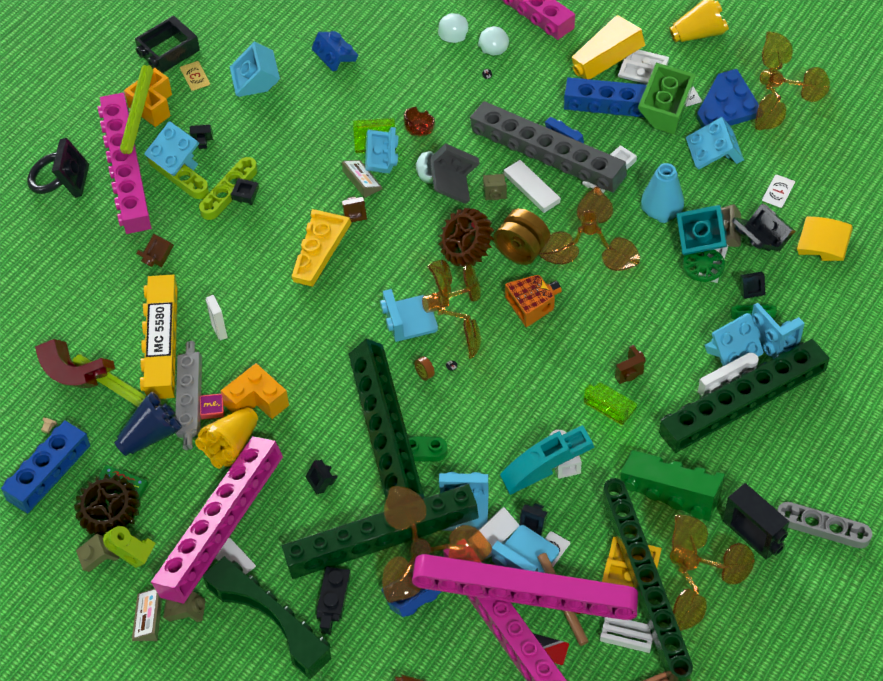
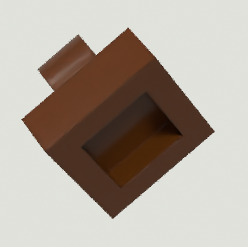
(354, 208)

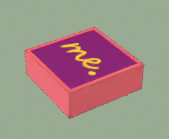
(211, 406)

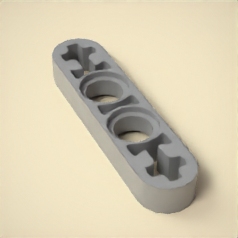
(824, 521)

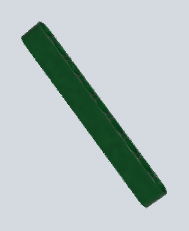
(646, 590)

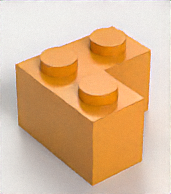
(156, 105)
(255, 389)

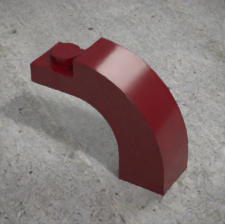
(58, 365)

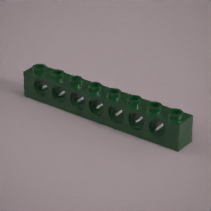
(797, 366)
(384, 418)
(375, 533)

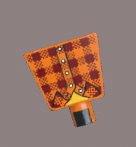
(531, 297)

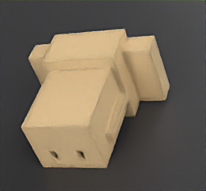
(48, 424)

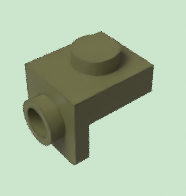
(94, 553)
(192, 608)

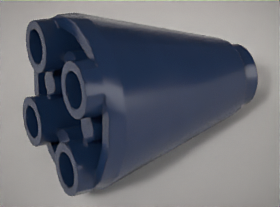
(147, 426)

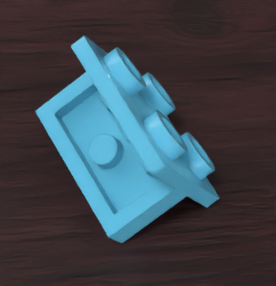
(173, 149)
(735, 340)

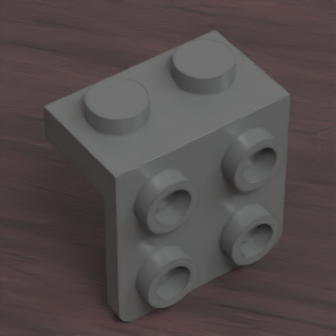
(450, 171)

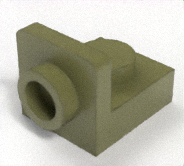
(495, 187)

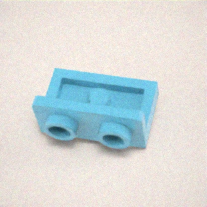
(381, 150)

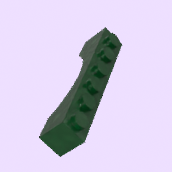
(231, 585)

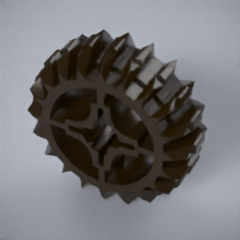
(88, 508)

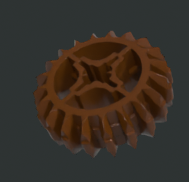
(470, 240)

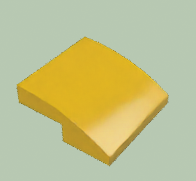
(825, 238)
(616, 569)

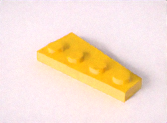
(321, 241)

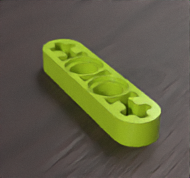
(186, 185)
(225, 186)

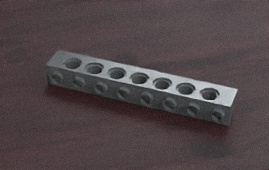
(549, 146)

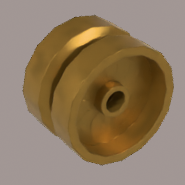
(521, 236)

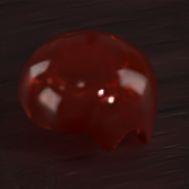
(418, 123)

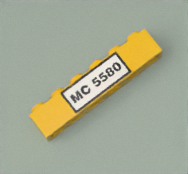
(160, 336)

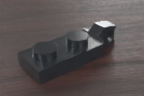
(332, 597)

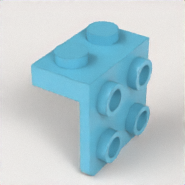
(407, 317)
(480, 488)
(522, 550)

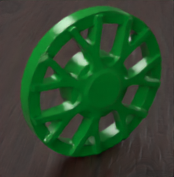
(704, 265)

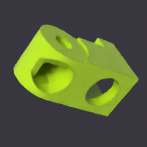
(127, 546)

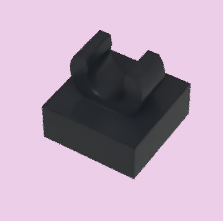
(201, 134)
(245, 191)
(752, 285)
(320, 476)
(534, 518)

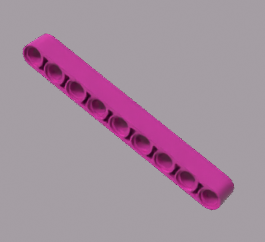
(525, 587)

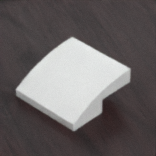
(640, 65)

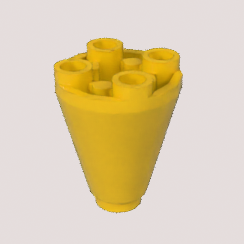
(700, 22)
(227, 437)

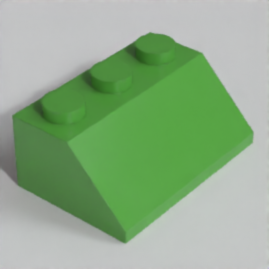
(666, 97)

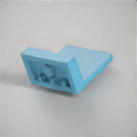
(713, 143)
(772, 336)

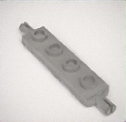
(188, 394)

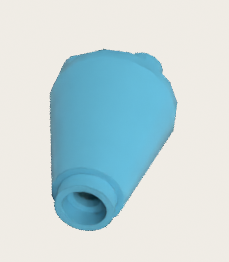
(663, 194)

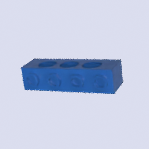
(603, 97)
(73, 445)

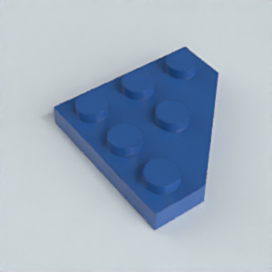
(728, 99)

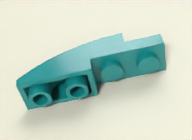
(543, 457)

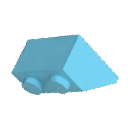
(254, 70)

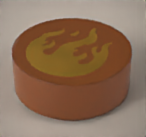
(424, 368)

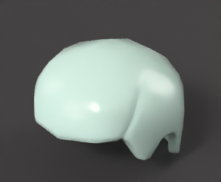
(453, 28)
(493, 41)
(423, 167)

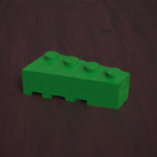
(673, 484)

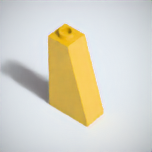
(607, 48)

